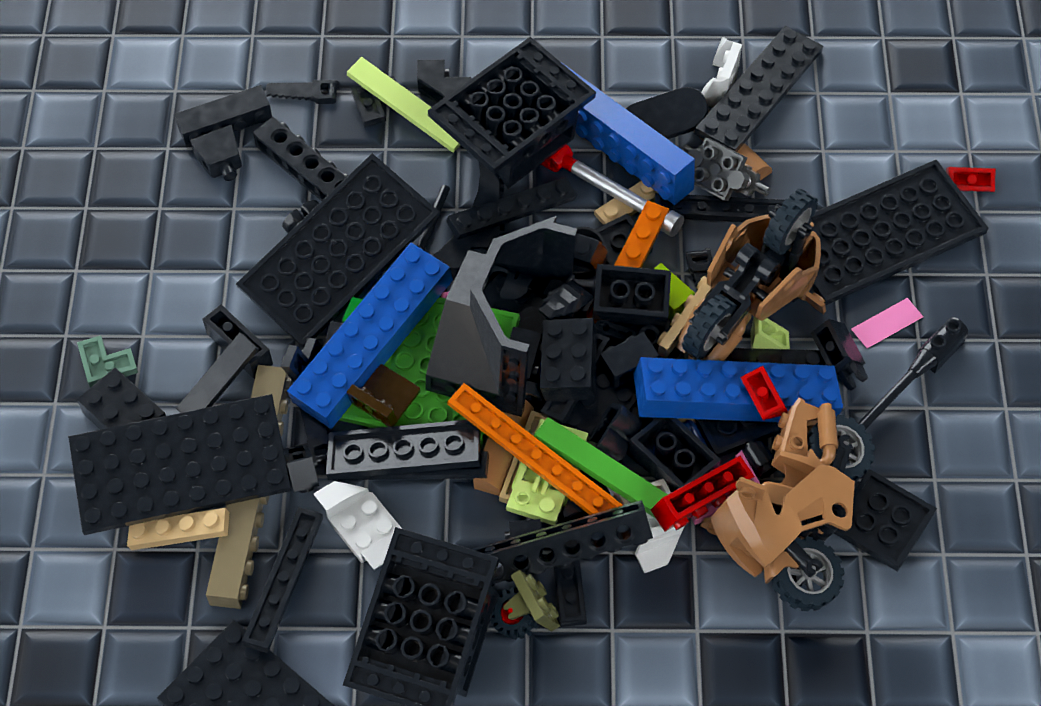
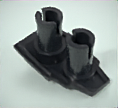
(565, 301)

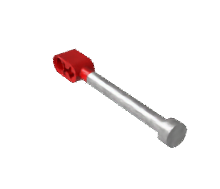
(563, 158)

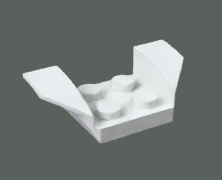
(728, 60)
(359, 520)
(659, 549)

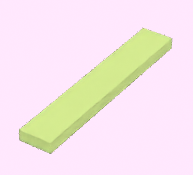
(400, 100)

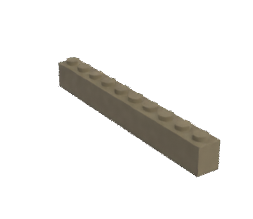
(234, 552)

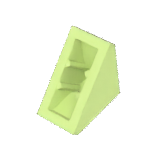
(768, 335)

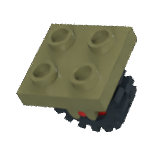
(521, 608)

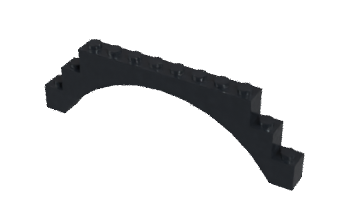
(436, 84)

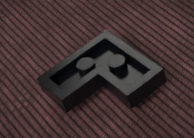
(368, 106)
(296, 361)

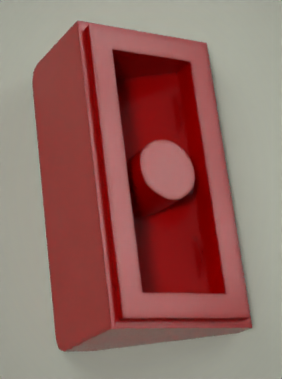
(973, 178)
(763, 393)

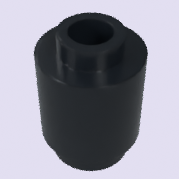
(759, 458)

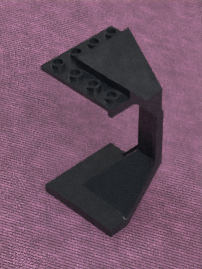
(469, 338)

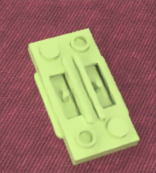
(535, 496)

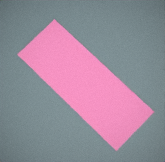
(887, 323)

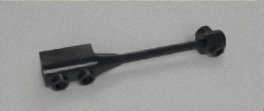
(929, 357)

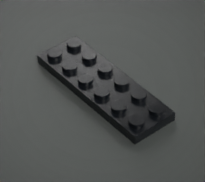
(403, 449)

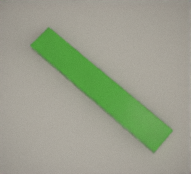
(598, 465)

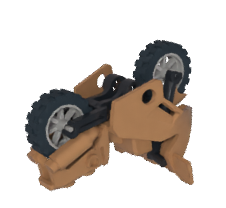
(775, 265)
(770, 521)

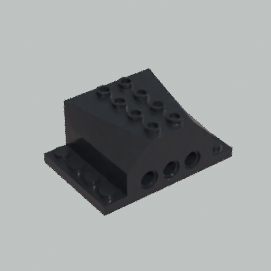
(515, 111)
(424, 622)

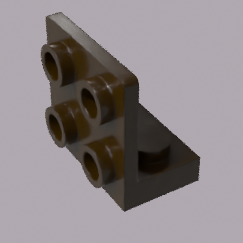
(384, 395)

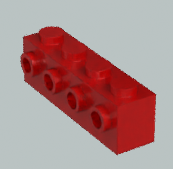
(700, 494)

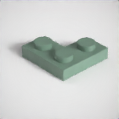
(98, 363)

